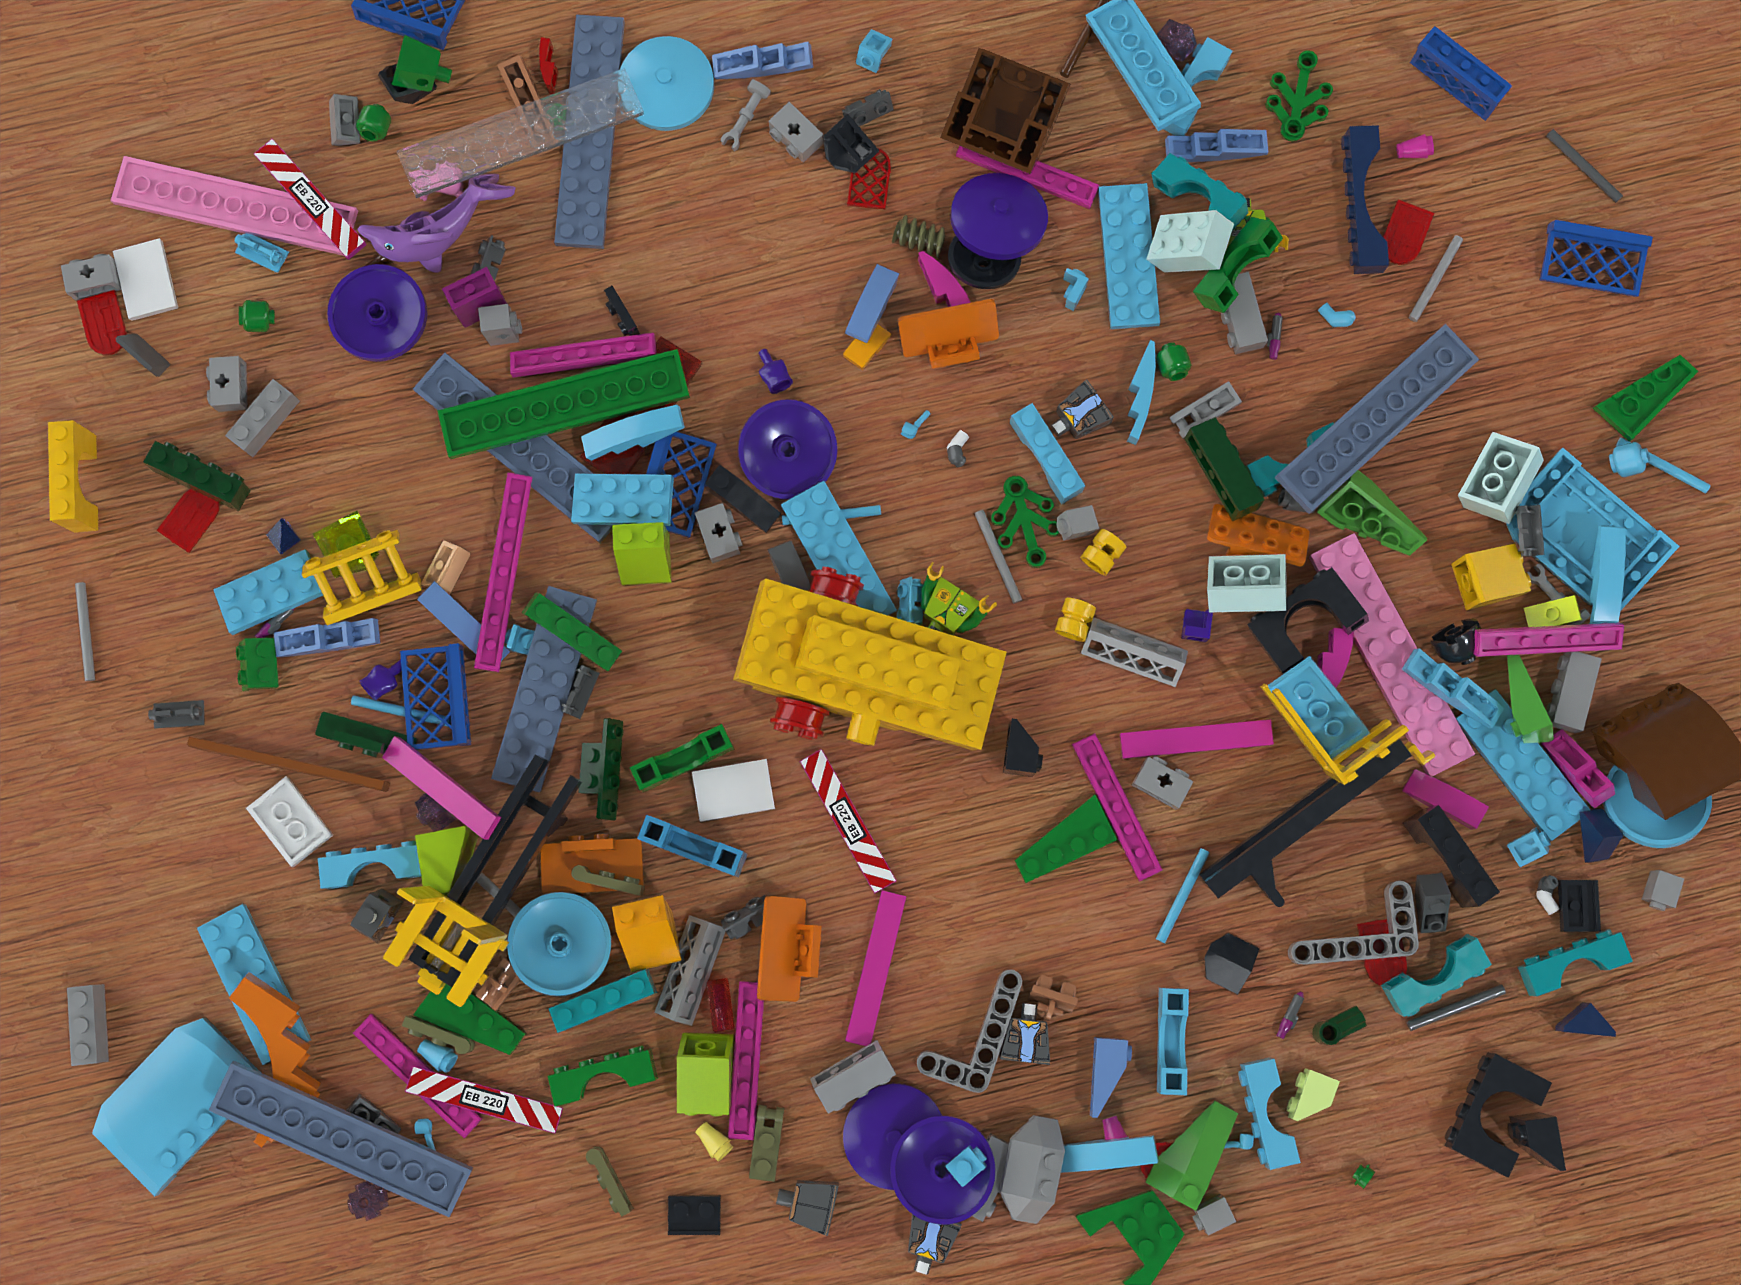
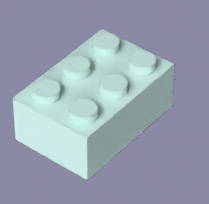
(1190, 241)
(1501, 477)
(1247, 583)

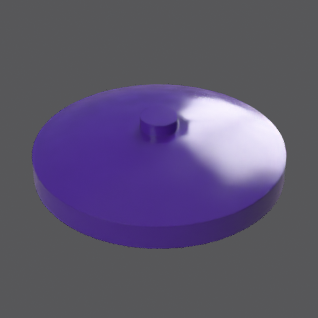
(999, 216)
(377, 313)
(787, 448)
(877, 1125)
(923, 1180)

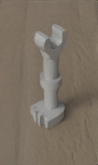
(746, 114)
(1552, 593)

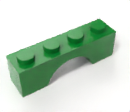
(1253, 242)
(572, 631)
(685, 758)
(570, 1084)

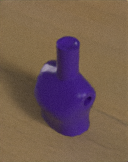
(774, 373)
(381, 680)

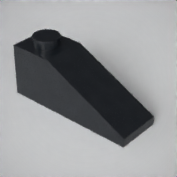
(742, 498)

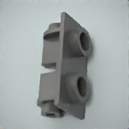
(874, 107)
(490, 253)
(1530, 530)
(581, 691)
(177, 714)
(736, 922)

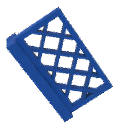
(400, 24)
(1461, 64)
(1601, 237)
(656, 467)
(457, 693)

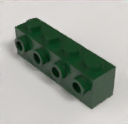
(1224, 468)
(195, 475)

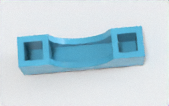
(1208, 65)
(1054, 462)
(341, 870)
(1171, 1058)
(1261, 1080)

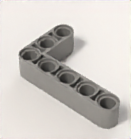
(1365, 943)
(983, 1041)

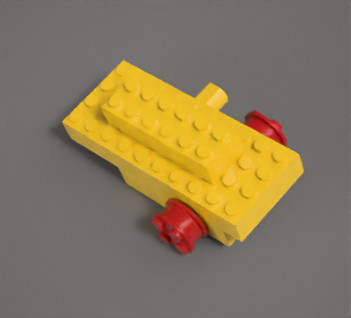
(876, 669)

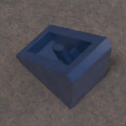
(1599, 835)
(1585, 1020)

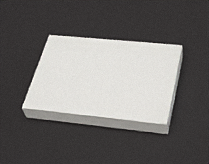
(145, 279)
(733, 790)
(289, 821)

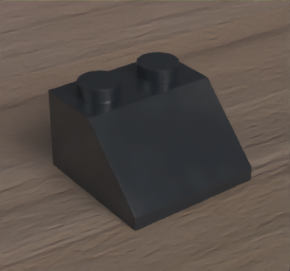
(1021, 752)
(1539, 1137)

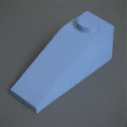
(1109, 1063)

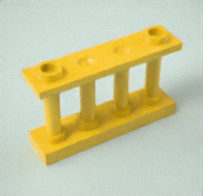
(360, 600)

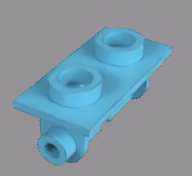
(260, 251)
(910, 592)

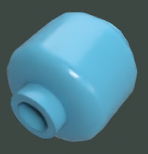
(1629, 459)

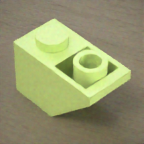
(1313, 1094)

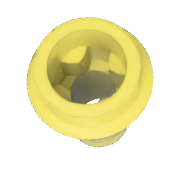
(714, 1141)

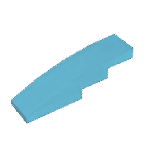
(1143, 386)
(632, 431)
(1608, 574)
(1453, 689)
(1109, 1154)

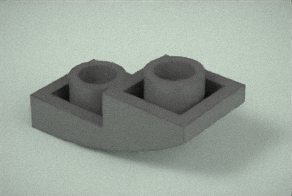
(788, 565)
(368, 1111)

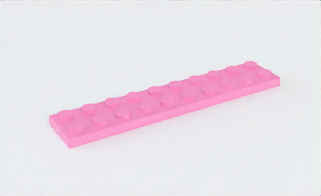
(221, 203)
(1386, 648)

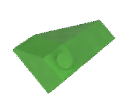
(1370, 513)
(1528, 712)
(1193, 1157)

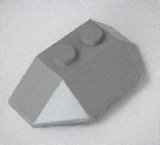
(1032, 1169)

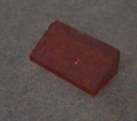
(720, 1005)

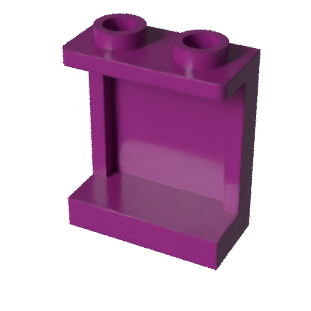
(472, 293)

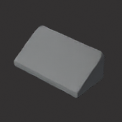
(343, 120)

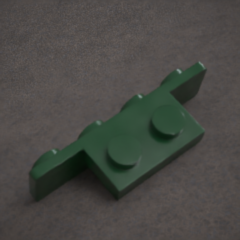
(356, 734)
(602, 769)

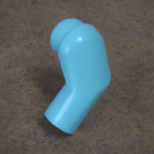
(1337, 319)

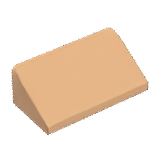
(446, 566)

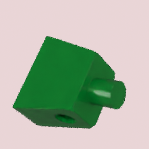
(419, 66)

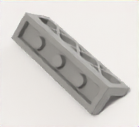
(1136, 644)
(694, 971)

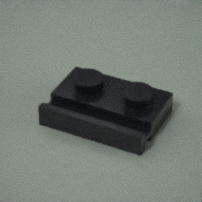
(617, 307)
(1579, 906)
(694, 1214)

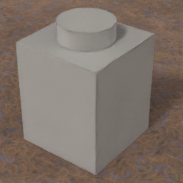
(1077, 523)
(1662, 890)
(1213, 1215)

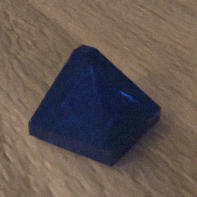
(283, 536)

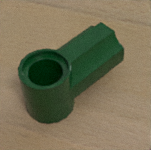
(1340, 1025)

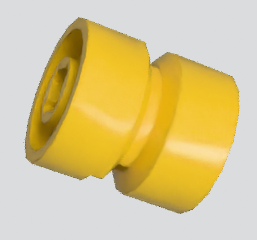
(1098, 559)
(1075, 619)

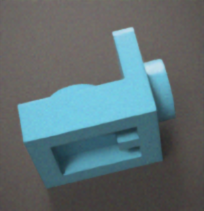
(873, 50)
(1075, 291)
(519, 639)
(1529, 847)
(967, 1165)

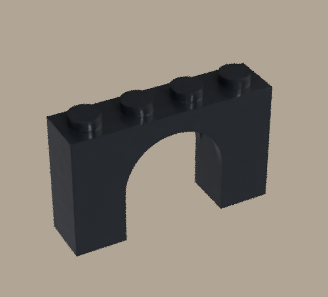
(1323, 591)
(1471, 883)
(1468, 1135)

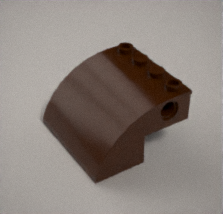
(1005, 111)
(1671, 750)

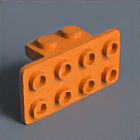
(949, 333)
(1258, 536)
(610, 855)
(787, 949)

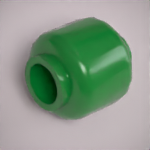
(373, 122)
(256, 316)
(1173, 361)

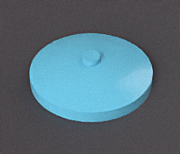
(670, 82)
(1647, 827)
(559, 944)

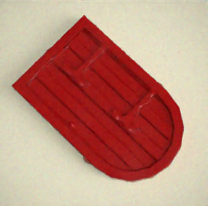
(1406, 232)
(102, 322)
(189, 519)
(1381, 969)

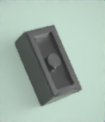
(143, 353)

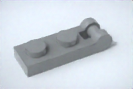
(1209, 406)

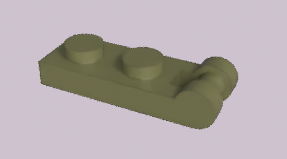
(607, 880)
(439, 1035)
(766, 1144)
(608, 1179)

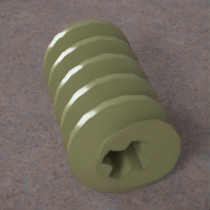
(919, 235)

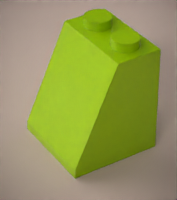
(642, 553)
(444, 856)
(704, 1074)

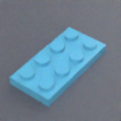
(622, 499)
(266, 593)
(1321, 707)

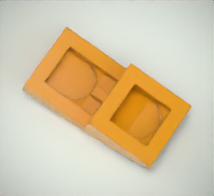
(861, 353)

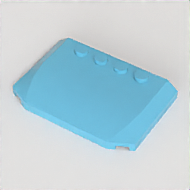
(1571, 514)
(164, 1105)

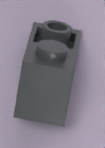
(1432, 902)

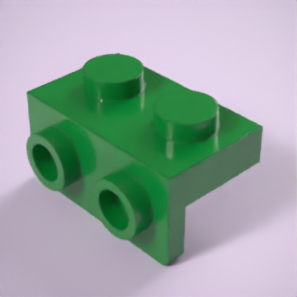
(257, 664)

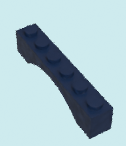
(1369, 248)

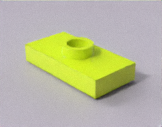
(1553, 612)

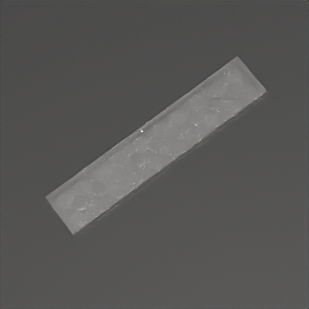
(520, 133)

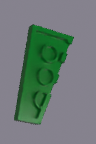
(1641, 401)
(1072, 838)
(472, 1020)

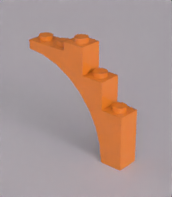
(272, 1015)

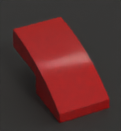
(548, 68)

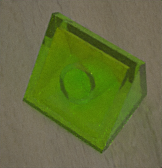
(342, 535)

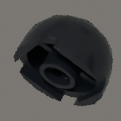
(1456, 643)

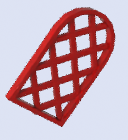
(850, 202)

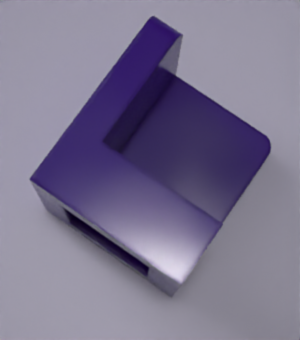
(1197, 625)

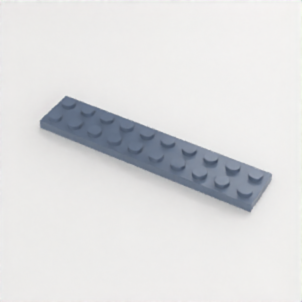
(589, 159)
(1376, 419)
(540, 457)
(340, 1138)

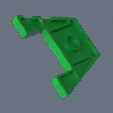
(1145, 1227)

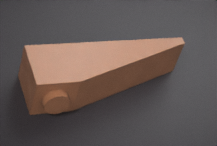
(520, 83)

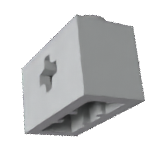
(790, 120)
(90, 276)
(499, 324)
(234, 394)
(709, 521)
(1169, 794)

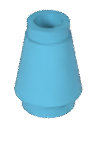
(438, 1056)

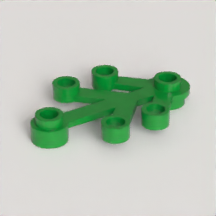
(1298, 100)
(1024, 518)

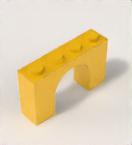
(66, 446)

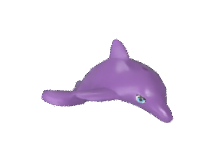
(427, 235)

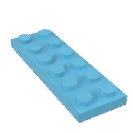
(1143, 62)
(1125, 248)
(834, 545)
(1526, 772)
(235, 951)

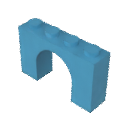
(692, 846)

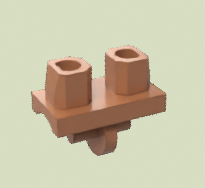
(499, 985)
(1052, 1001)

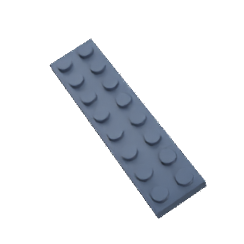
(541, 691)

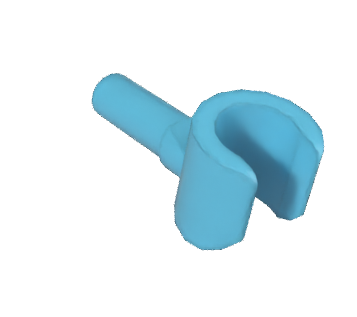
(910, 430)
(424, 1126)
(1245, 1142)

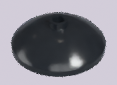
(966, 267)

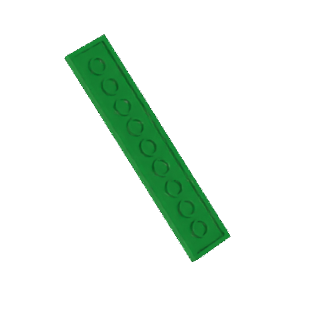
(563, 404)

